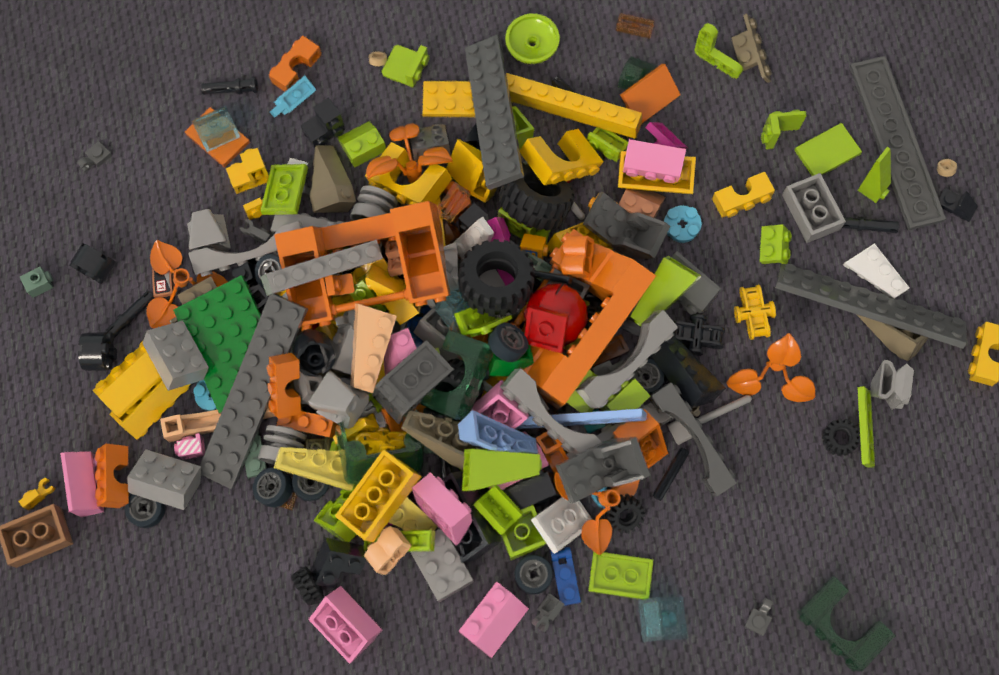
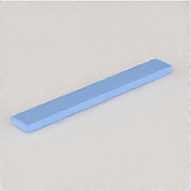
(591, 418)

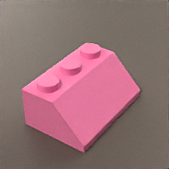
(653, 161)
(398, 348)
(500, 408)
(80, 482)
(443, 507)
(493, 619)
(345, 624)

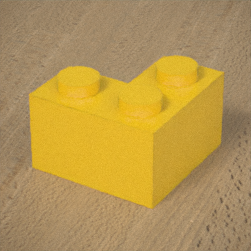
(249, 172)

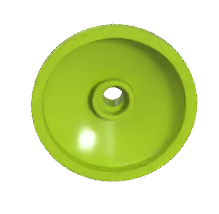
(536, 30)

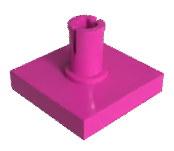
(664, 135)

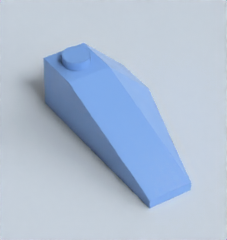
(493, 435)

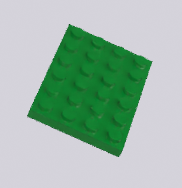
(222, 329)

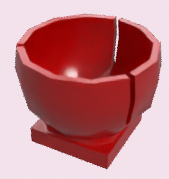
(554, 319)

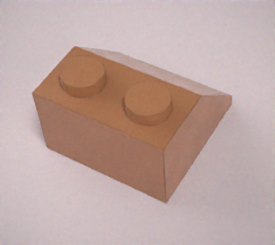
(642, 201)

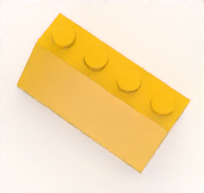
(684, 185)
(128, 381)
(148, 409)
(378, 496)

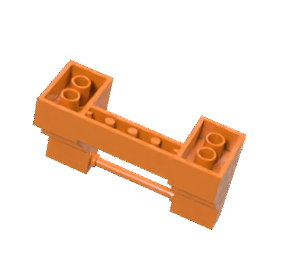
(419, 246)
(620, 286)

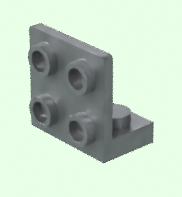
(429, 138)

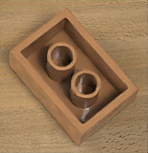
(34, 535)

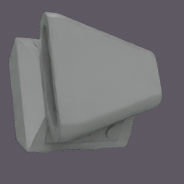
(208, 231)
(892, 384)
(339, 401)

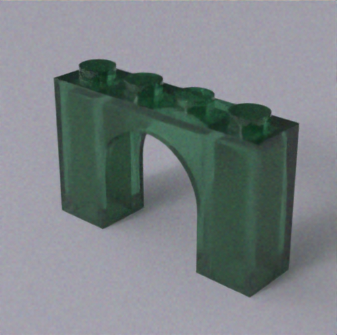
(476, 360)
(817, 614)

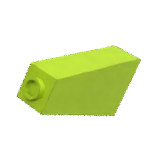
(668, 286)
(492, 468)

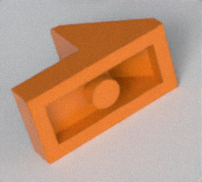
(339, 285)

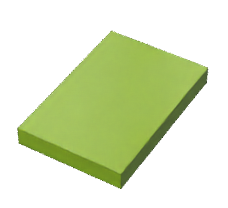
(828, 150)
(284, 189)
(621, 575)

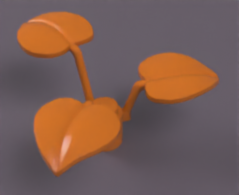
(413, 170)
(165, 259)
(780, 353)
(598, 532)

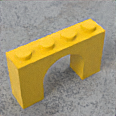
(551, 168)
(425, 189)

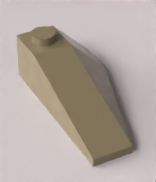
(330, 183)
(897, 340)
(438, 435)

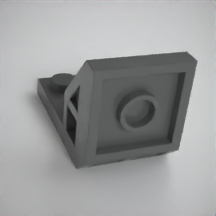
(627, 233)
(410, 381)
(601, 466)

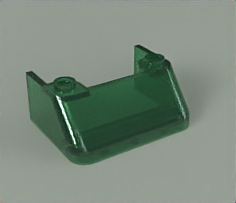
(356, 462)

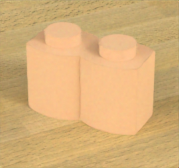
(387, 550)

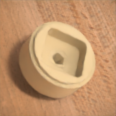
(377, 58)
(947, 167)

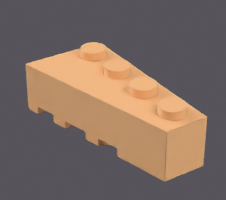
(369, 347)

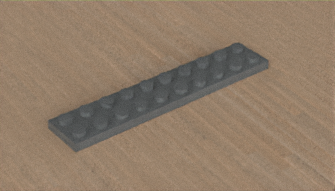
(493, 113)
(893, 130)
(872, 305)
(250, 393)

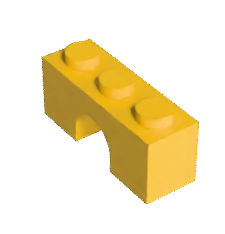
(729, 202)
(983, 368)

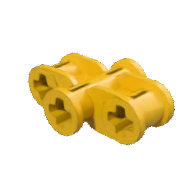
(754, 312)
(376, 442)

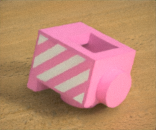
(190, 447)

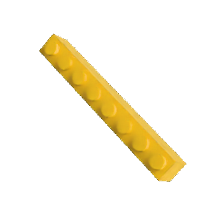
(574, 106)

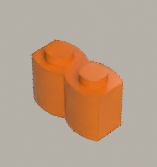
(578, 256)

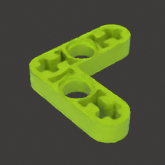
(705, 49)

